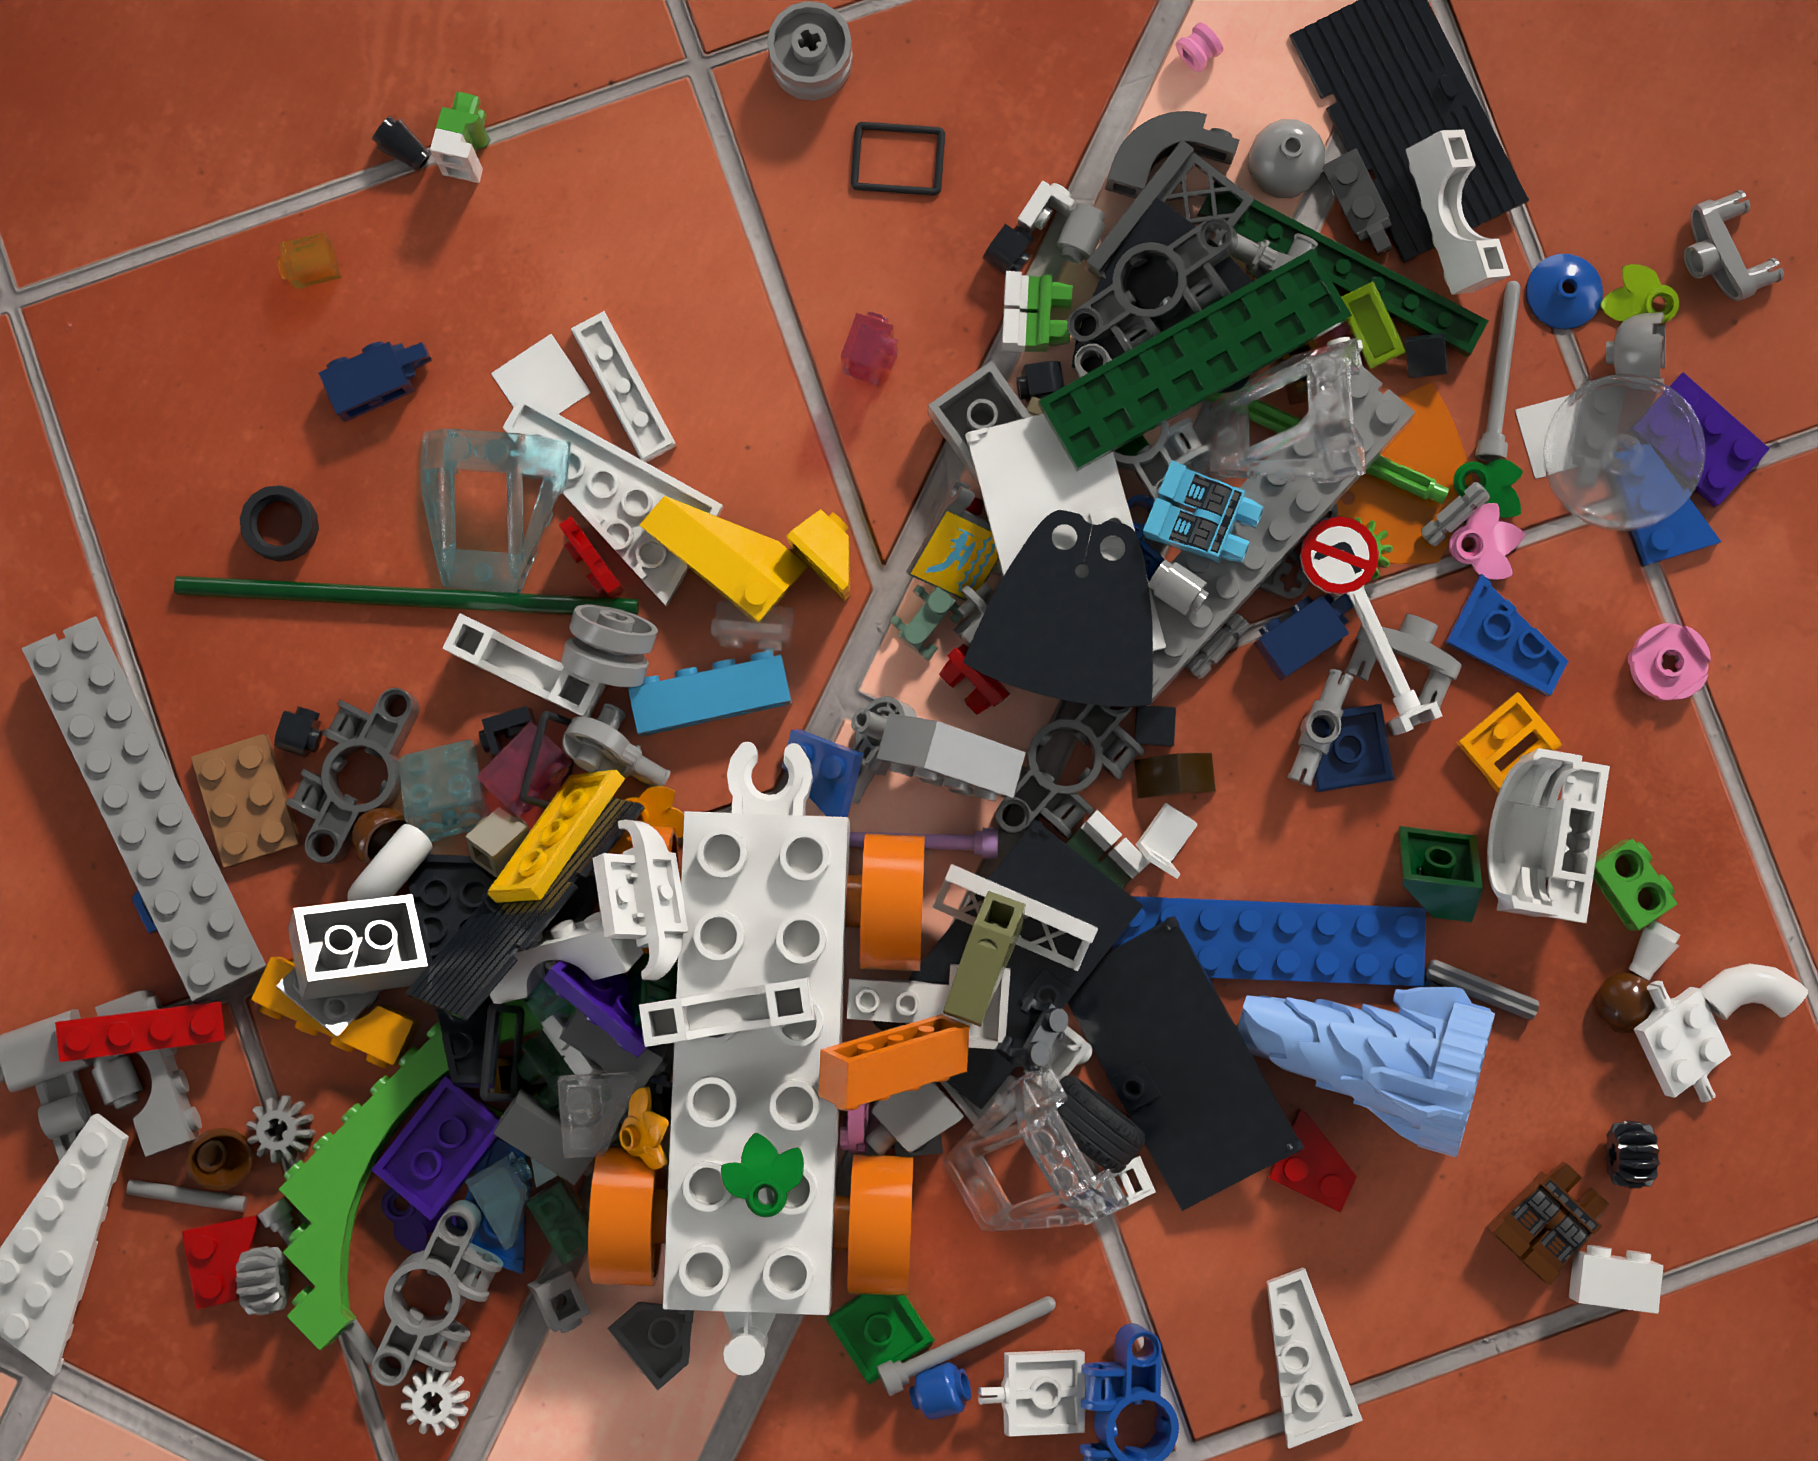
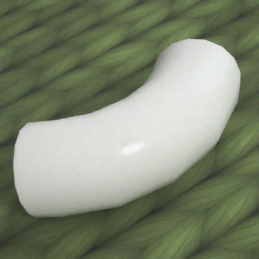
(392, 865)
(1753, 985)

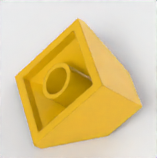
(825, 549)

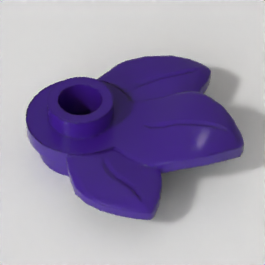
(410, 1225)

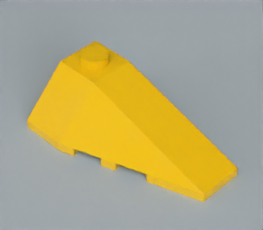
(735, 561)

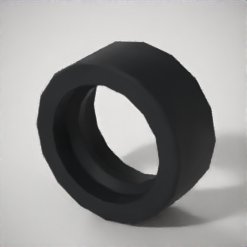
(256, 504)

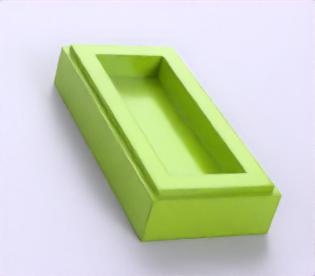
(1373, 325)

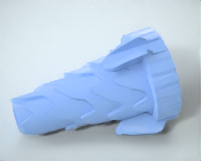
(1404, 1066)

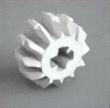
(421, 1394)

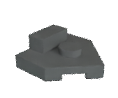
(655, 1340)

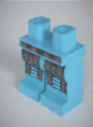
(1213, 516)

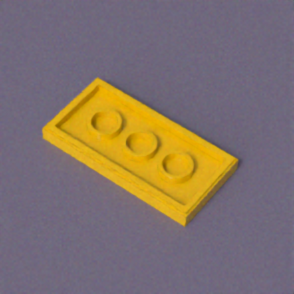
(555, 836)

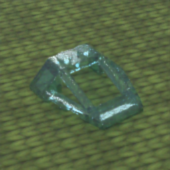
(493, 452)

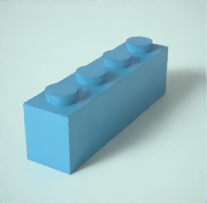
(711, 694)

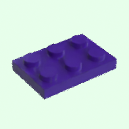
(1728, 443)
(603, 1002)
(439, 1148)

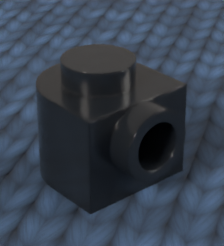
(1009, 249)
(1039, 380)
(299, 732)

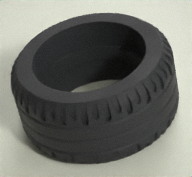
(1099, 1126)

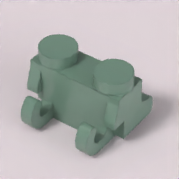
(926, 620)

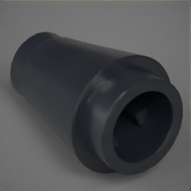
(400, 143)

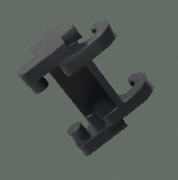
(1048, 1027)

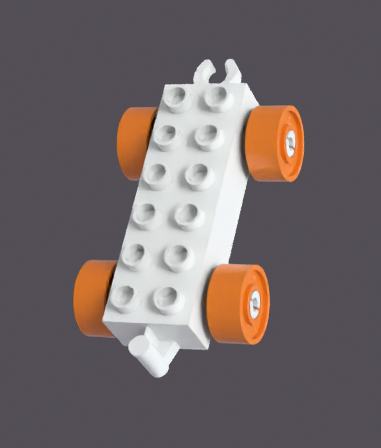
(761, 908)

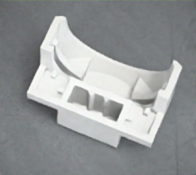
(1545, 837)

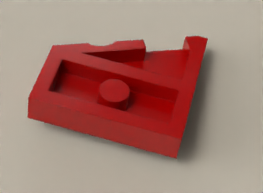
(582, 549)
(1316, 1169)
(213, 1257)

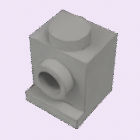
(574, 1307)

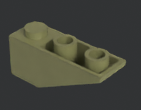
(985, 958)

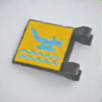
(957, 547)

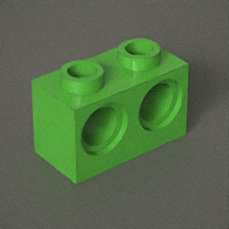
(1624, 891)

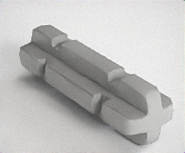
(1455, 514)
(1218, 646)

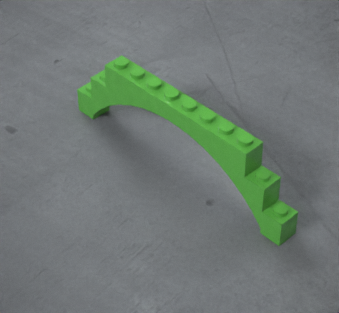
(335, 1176)

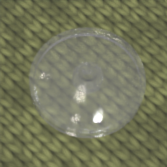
(1624, 452)

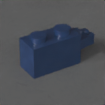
(372, 377)
(1305, 634)

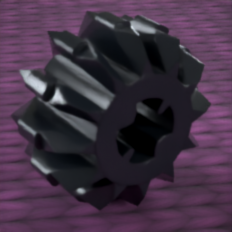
(1632, 1154)

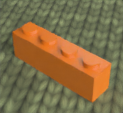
(893, 1061)

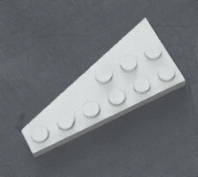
(615, 494)
(55, 1243)

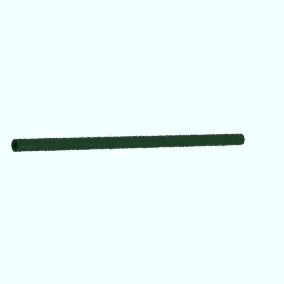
(393, 595)

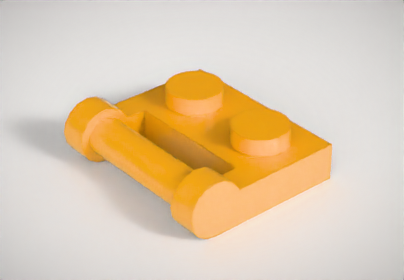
(1501, 732)

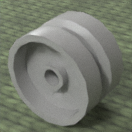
(805, 29)
(609, 645)

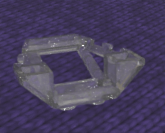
(1329, 422)
(1054, 1150)

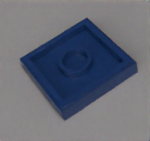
(1358, 753)

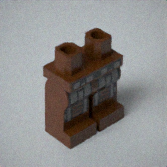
(1547, 1224)

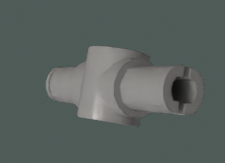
(1330, 709)

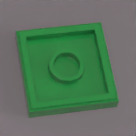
(879, 1330)

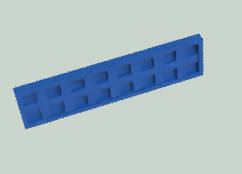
(1295, 939)

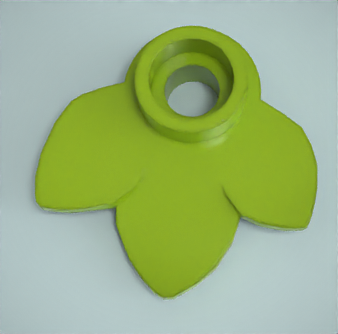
(1637, 295)

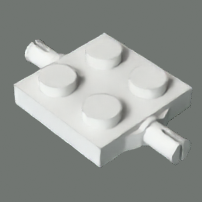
(1682, 1041)
(1040, 1392)

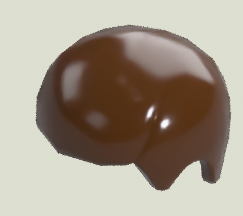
(1624, 1001)

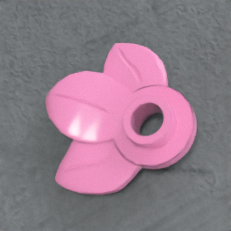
(1490, 542)

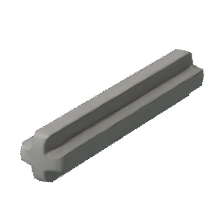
(1483, 989)

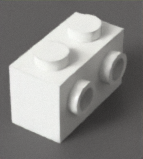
(1616, 1280)

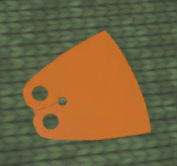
(1429, 447)

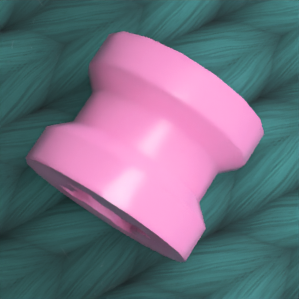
(1199, 47)

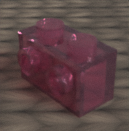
(869, 348)
(507, 770)

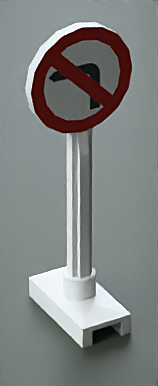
(1340, 559)

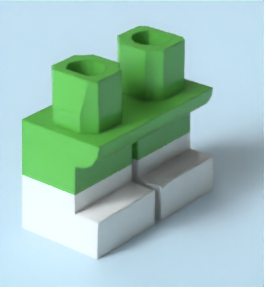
(458, 137)
(1028, 312)

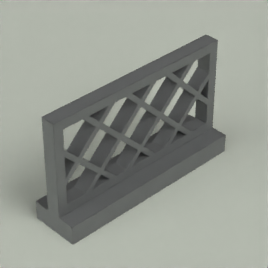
(1162, 186)

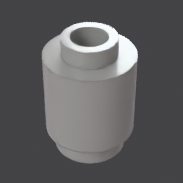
(1081, 233)
(1178, 587)
(116, 1080)

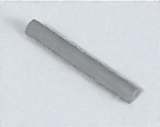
(187, 1195)

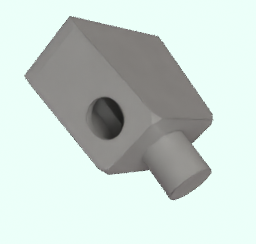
(912, 1118)

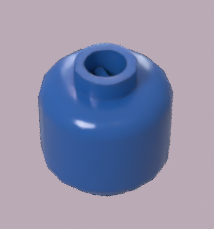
(940, 1391)

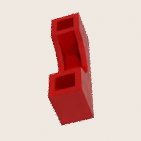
(139, 1031)

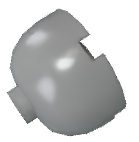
(1286, 158)
(1639, 346)

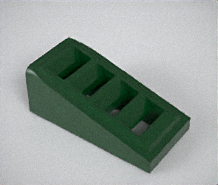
(649, 990)

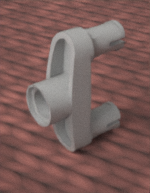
(1717, 253)
(1413, 642)

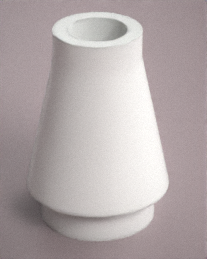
(1653, 949)

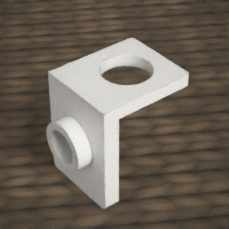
(1165, 838)

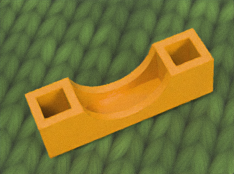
(381, 1034)

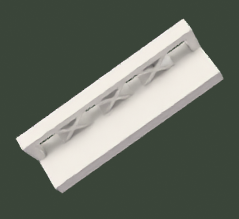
(1033, 909)

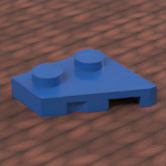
(833, 772)

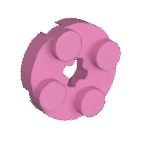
(1691, 667)
(853, 1130)

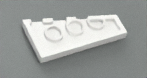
(1309, 1371)

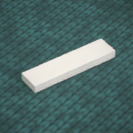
(623, 387)

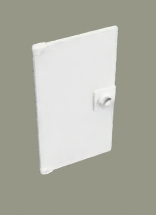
(1030, 476)

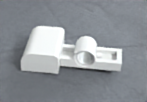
(915, 1000)

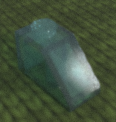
(502, 1195)

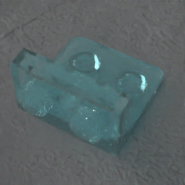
(442, 790)

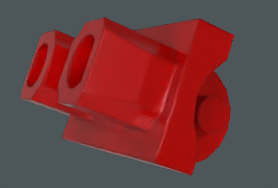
(988, 690)

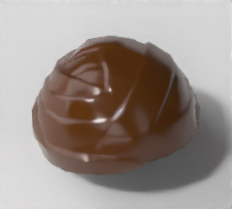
(374, 831)
(219, 1159)

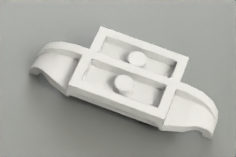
(643, 897)

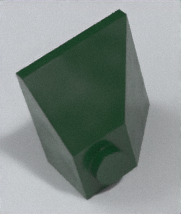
(1441, 871)

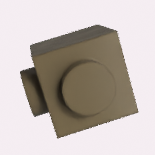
(496, 840)

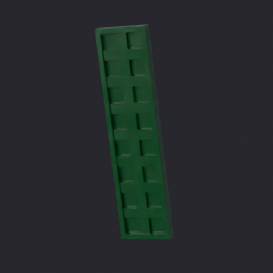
(1194, 359)

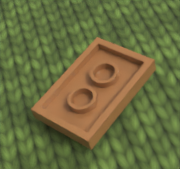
(246, 800)

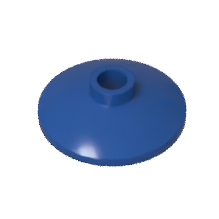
(1555, 306)

